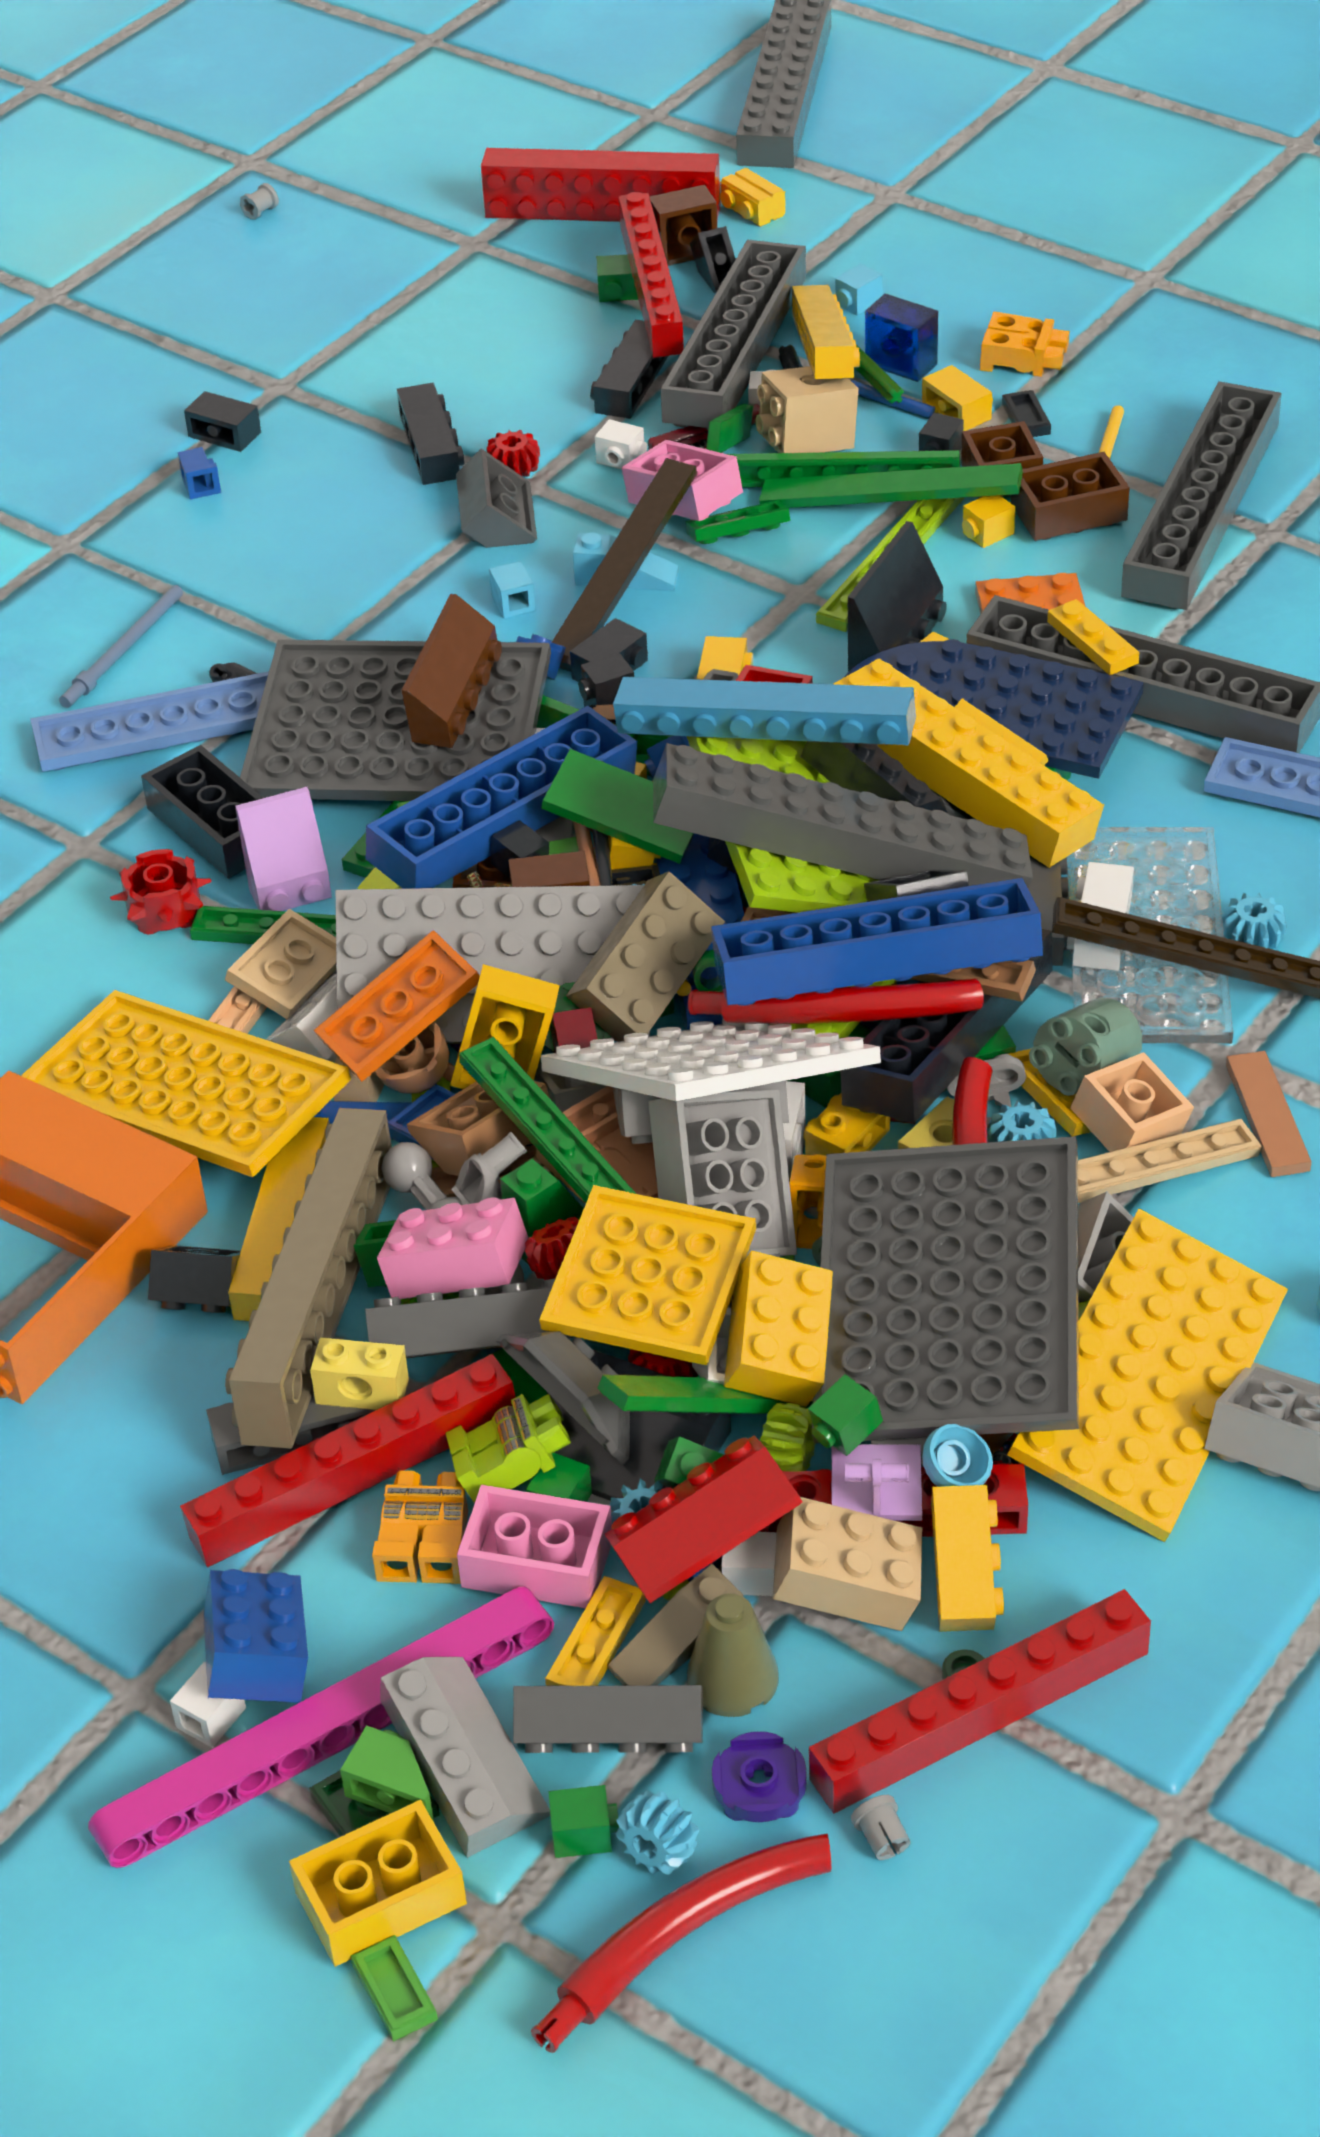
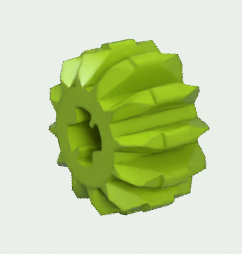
(789, 1436)

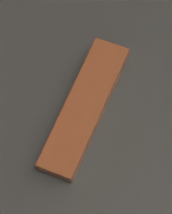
(1268, 1114)

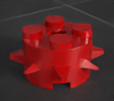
(161, 891)

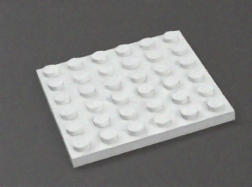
(709, 1058)

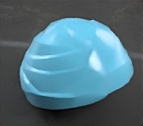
(956, 1457)

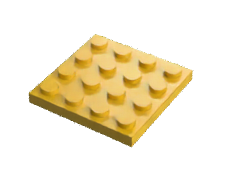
(648, 1274)

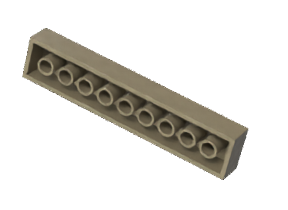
(309, 1280)

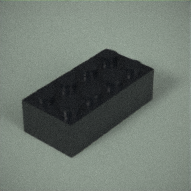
(198, 803)

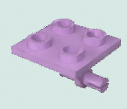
(879, 1481)

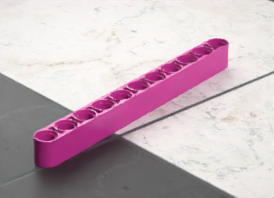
(304, 1733)

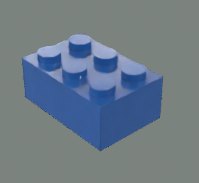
(255, 1636)

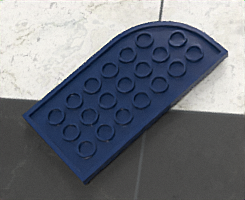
(1051, 705)

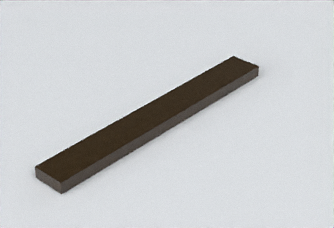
(625, 555)
(1186, 947)

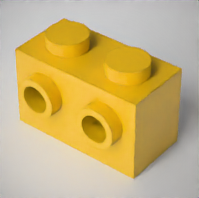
(844, 1130)

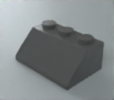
(495, 503)

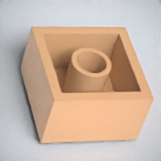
(1131, 1104)

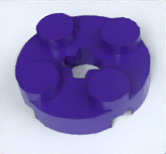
(759, 1801)

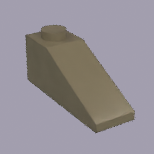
(671, 1633)

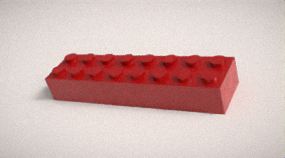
(586, 182)

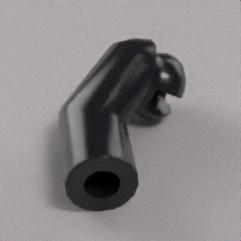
(227, 671)

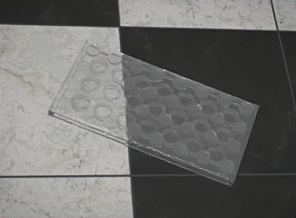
(1172, 885)

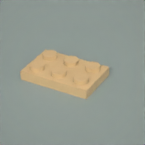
(285, 964)

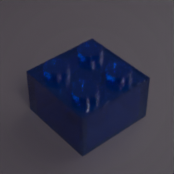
(902, 337)

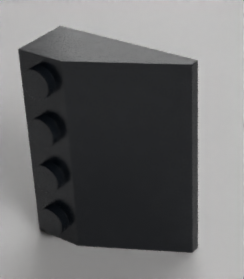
(895, 599)
(648, 1438)

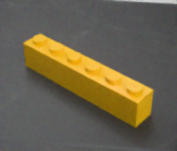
(272, 1214)

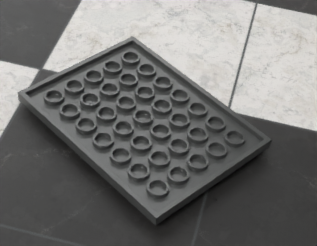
(342, 729)
(956, 1284)

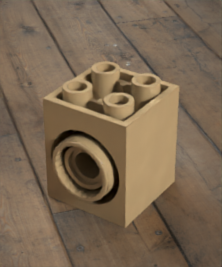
(806, 412)

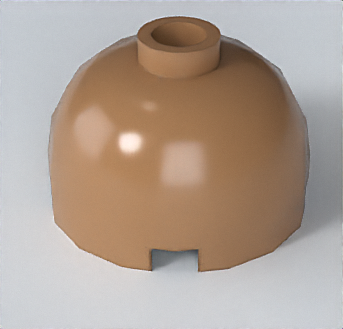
(418, 1063)

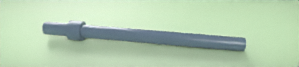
(87, 680)

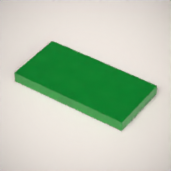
(612, 804)

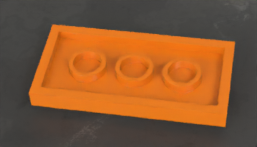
(397, 1005)

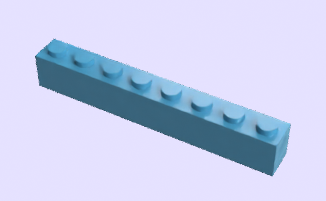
(765, 710)

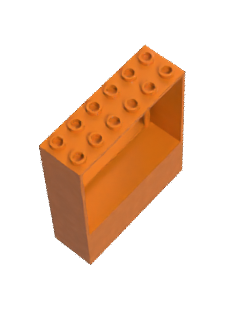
(94, 1193)

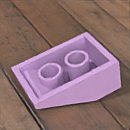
(283, 851)

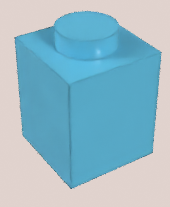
(858, 288)
(512, 589)

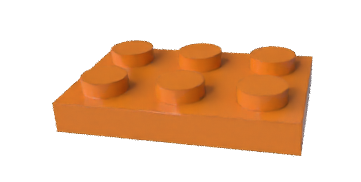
(1040, 591)

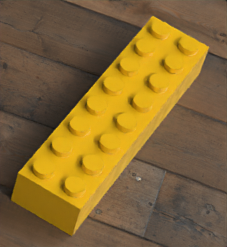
(987, 773)

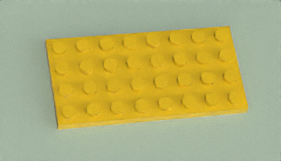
(189, 1080)
(1153, 1359)

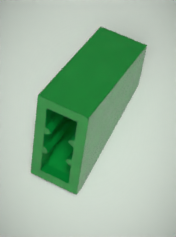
(538, 1197)

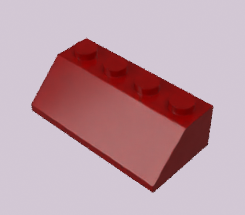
(702, 1517)

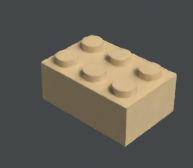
(848, 1564)

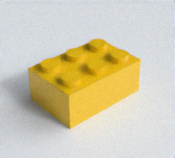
(512, 1011)
(779, 1329)
(378, 1882)

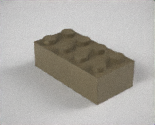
(645, 957)

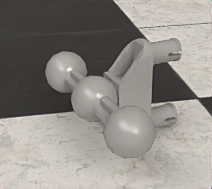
(409, 1170)

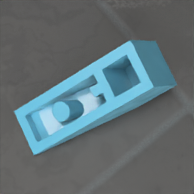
(592, 548)

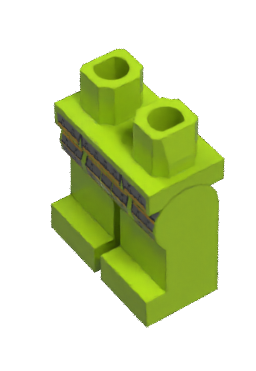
(509, 1445)

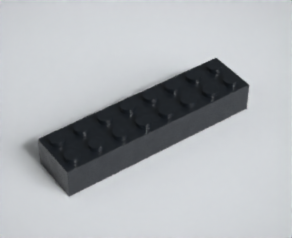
(927, 1052)

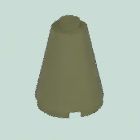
(732, 1659)

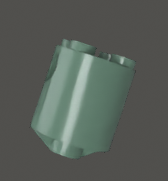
(1084, 1042)

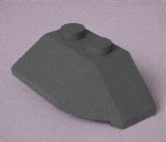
(572, 1380)

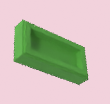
(394, 1988)

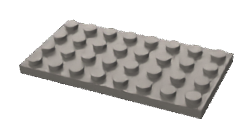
(515, 929)

